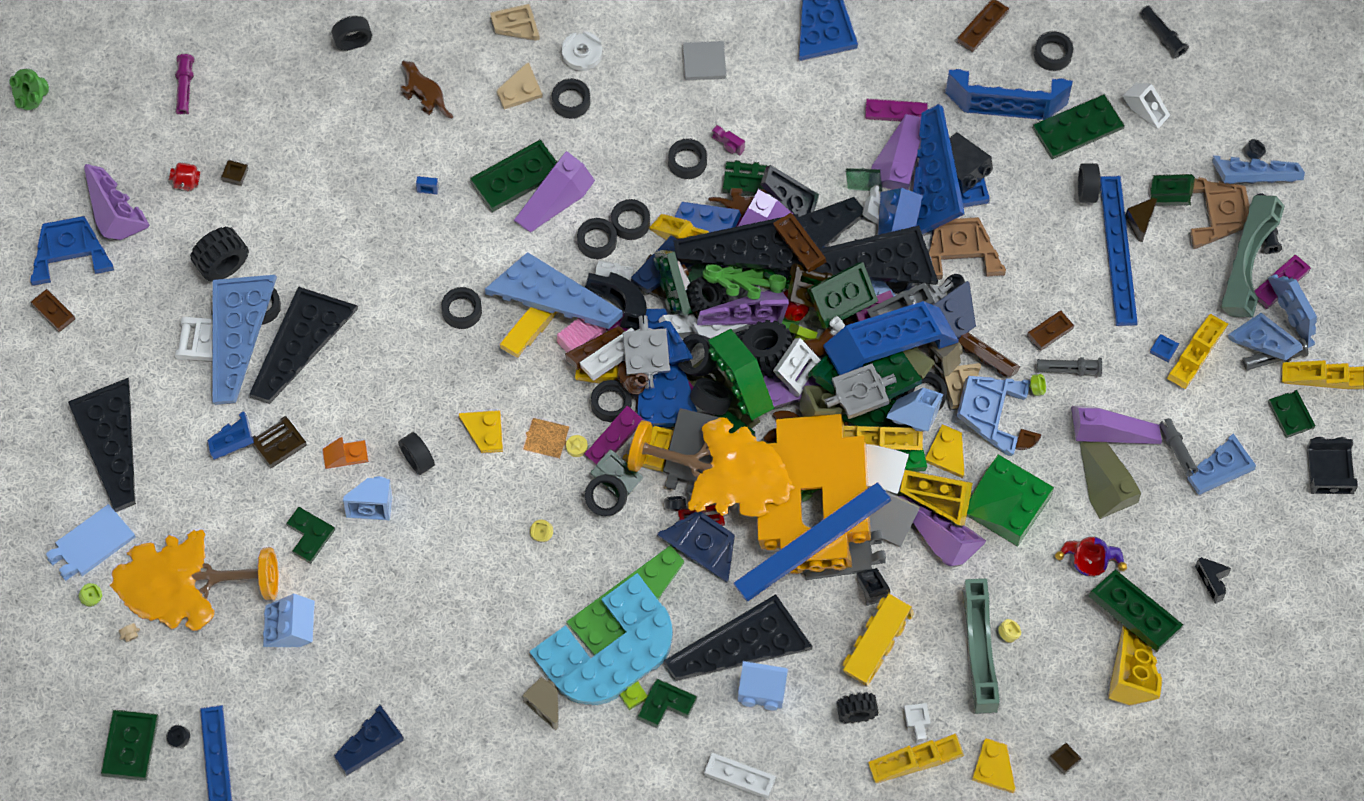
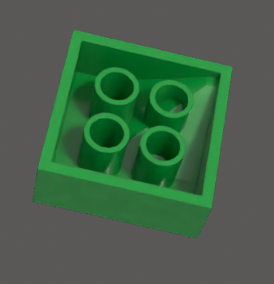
(743, 371)
(1008, 500)

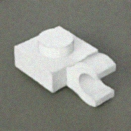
(917, 719)

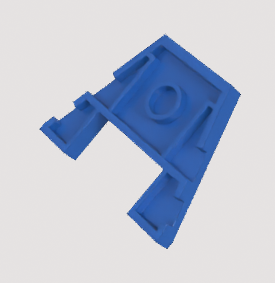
(66, 241)

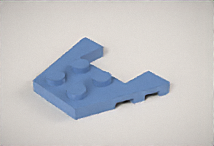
(982, 407)

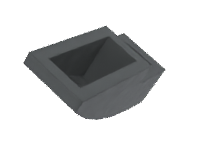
(906, 298)

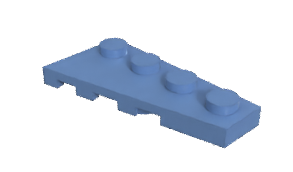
(1257, 170)

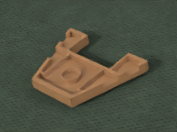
(1226, 209)
(964, 240)

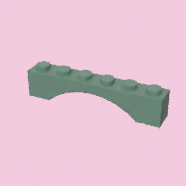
(1263, 218)
(980, 647)

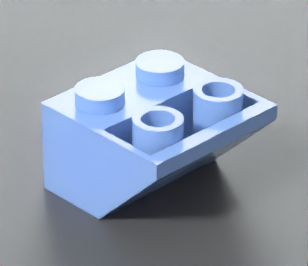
(917, 409)
(289, 622)

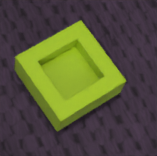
(801, 332)
(633, 695)

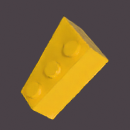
(941, 494)

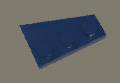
(647, 275)
(371, 741)

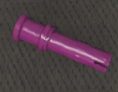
(184, 76)

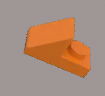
(344, 454)

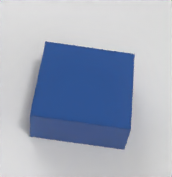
(427, 185)
(1164, 348)

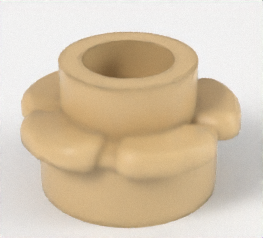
(129, 632)

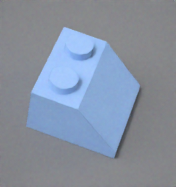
(369, 500)
(762, 685)

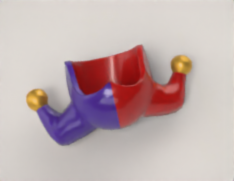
(1092, 549)

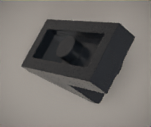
(1210, 574)
(873, 586)

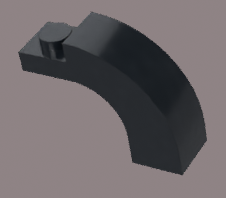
(622, 293)

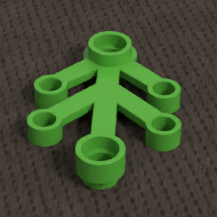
(716, 274)

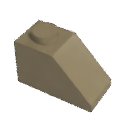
(945, 358)
(543, 700)

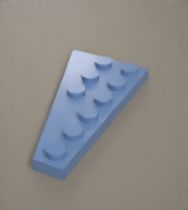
(551, 291)
(237, 319)

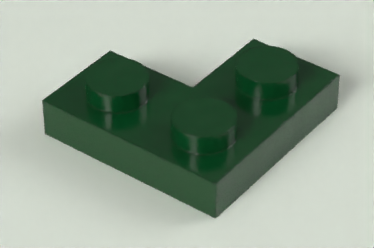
(314, 532)
(663, 698)

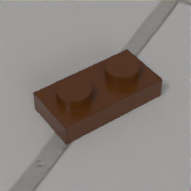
(53, 310)
(1050, 330)

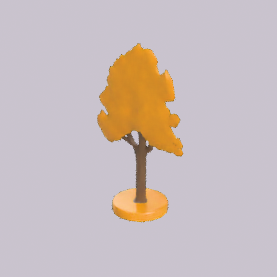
(740, 471)
(164, 581)

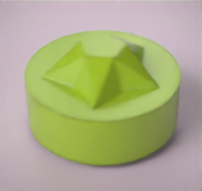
(1038, 384)
(90, 594)

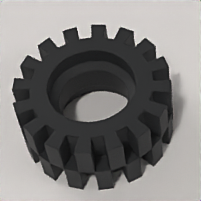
(696, 297)
(857, 707)

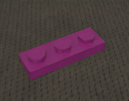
(892, 110)
(1293, 268)
(615, 435)

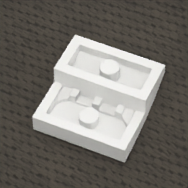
(885, 467)

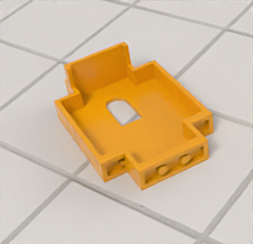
(822, 459)

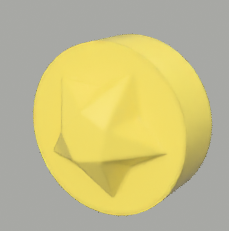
(576, 445)
(541, 530)
(1009, 630)

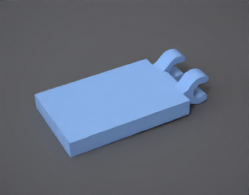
(91, 543)

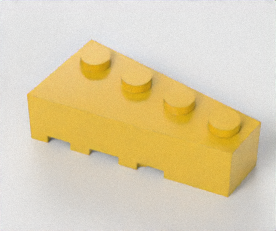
(877, 639)

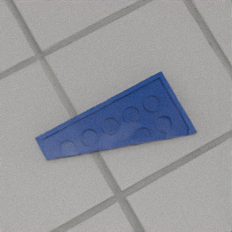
(825, 29)
(936, 173)
(669, 392)

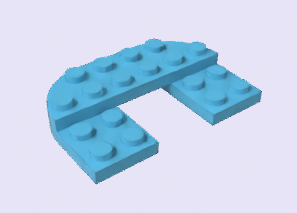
(620, 663)

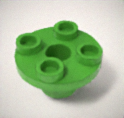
(28, 88)

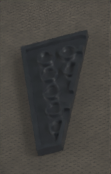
(828, 224)
(740, 246)
(887, 257)
(302, 334)
(107, 431)
(751, 637)

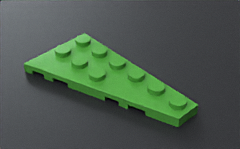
(597, 625)

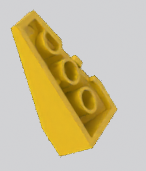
(1134, 671)

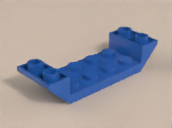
(1007, 102)
(888, 335)

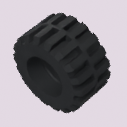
(219, 253)
(763, 336)

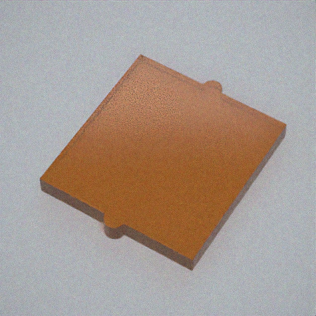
(546, 438)

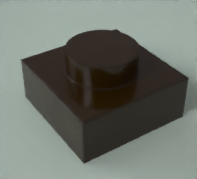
(234, 172)
(1065, 758)

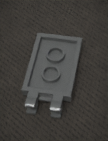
(687, 440)
(861, 558)

